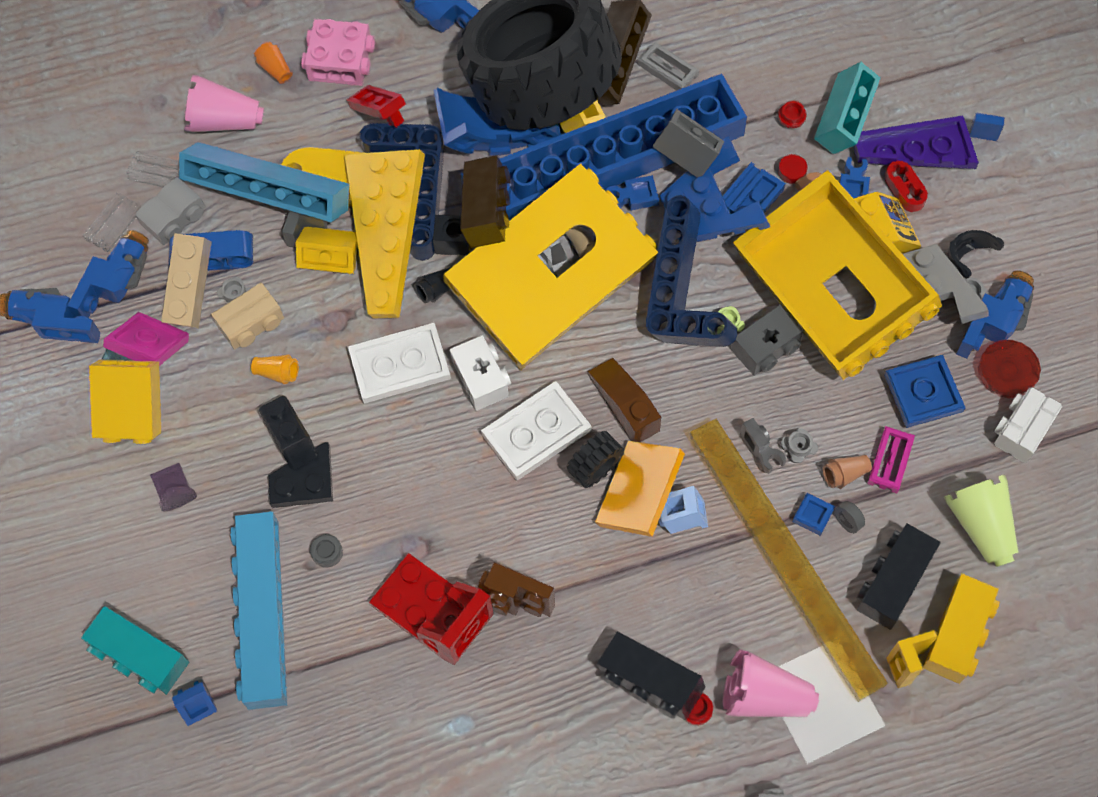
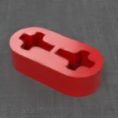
(909, 184)

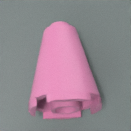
(219, 108)
(766, 690)

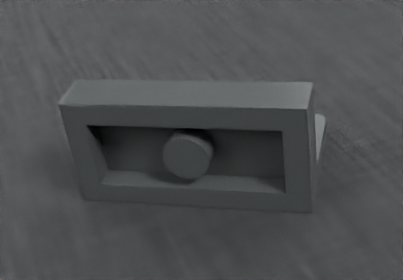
(688, 144)

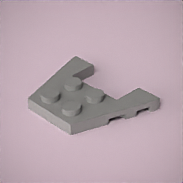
(947, 282)

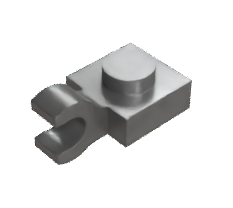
(758, 442)

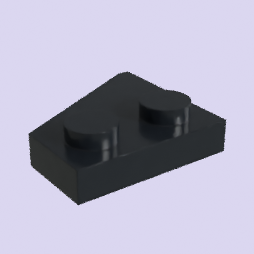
(304, 485)

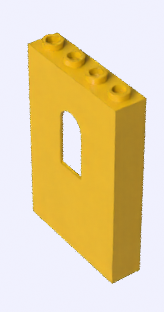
(814, 240)
(520, 296)

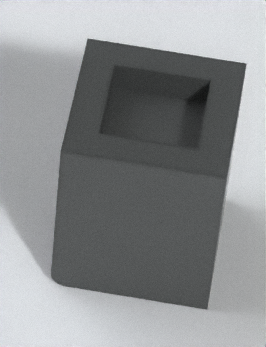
(295, 223)

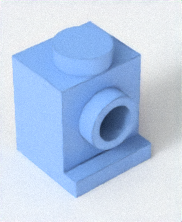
(684, 511)

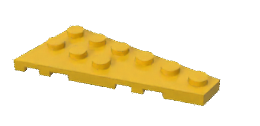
(384, 210)

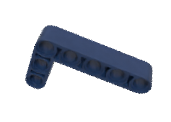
(415, 138)
(678, 284)

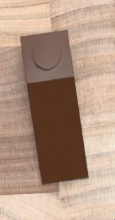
(626, 400)

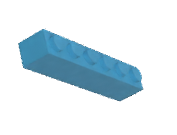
(264, 181)
(260, 611)

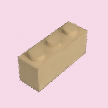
(186, 280)

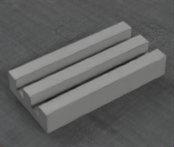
(664, 70)

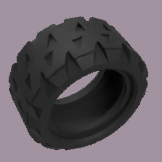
(538, 59)

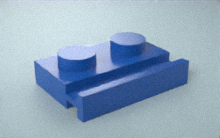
(751, 187)

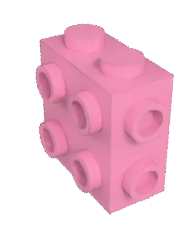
(338, 52)

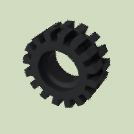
(595, 459)

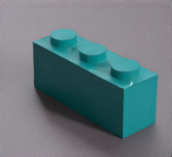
(847, 108)
(134, 651)

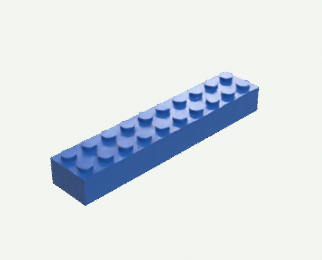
(622, 143)

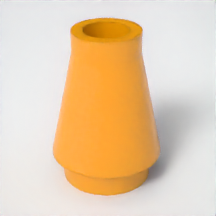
(277, 368)

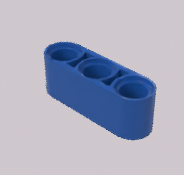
(227, 250)

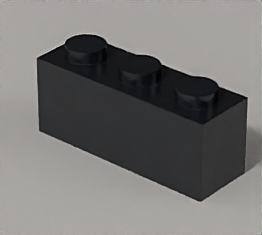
(897, 575)
(651, 676)

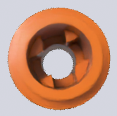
(272, 61)

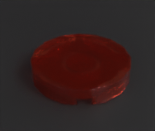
(1009, 368)

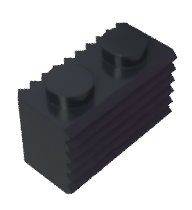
(288, 432)

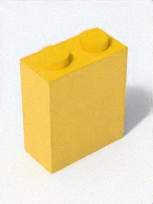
(125, 400)

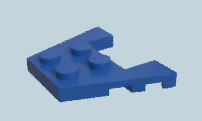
(707, 197)

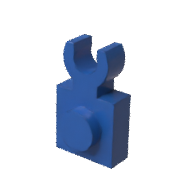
(854, 179)
(637, 193)

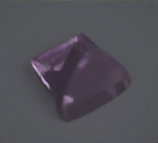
(172, 487)

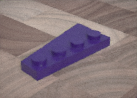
(925, 143)

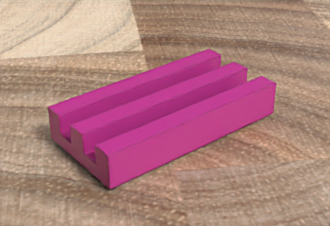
(884, 482)

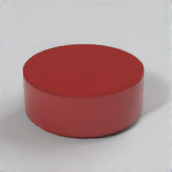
(792, 168)

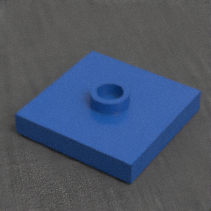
(924, 391)

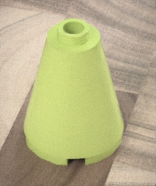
(988, 519)

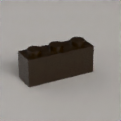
(485, 201)

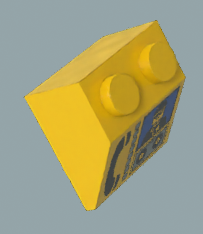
(891, 219)

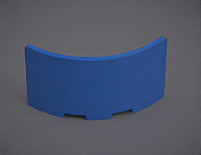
(469, 129)

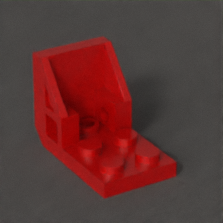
(432, 609)

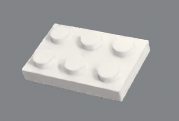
(399, 363)
(536, 430)

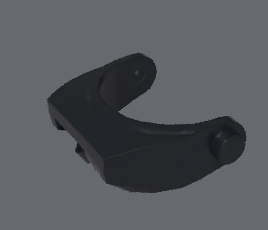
(970, 241)

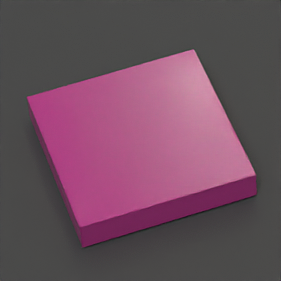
(146, 339)

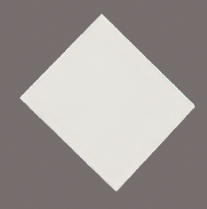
(838, 714)

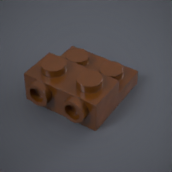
(512, 589)

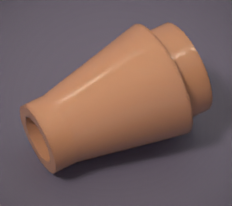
(843, 471)

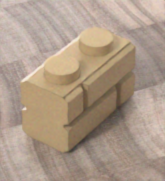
(248, 316)

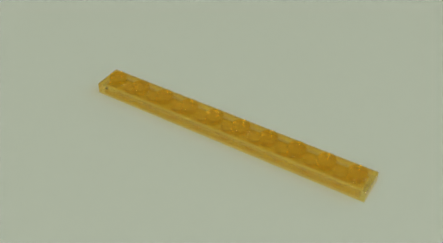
(788, 561)

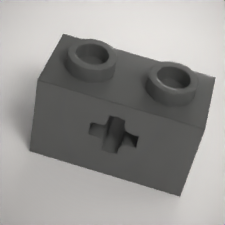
(755, 343)

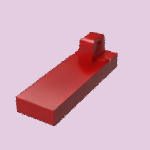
(379, 104)

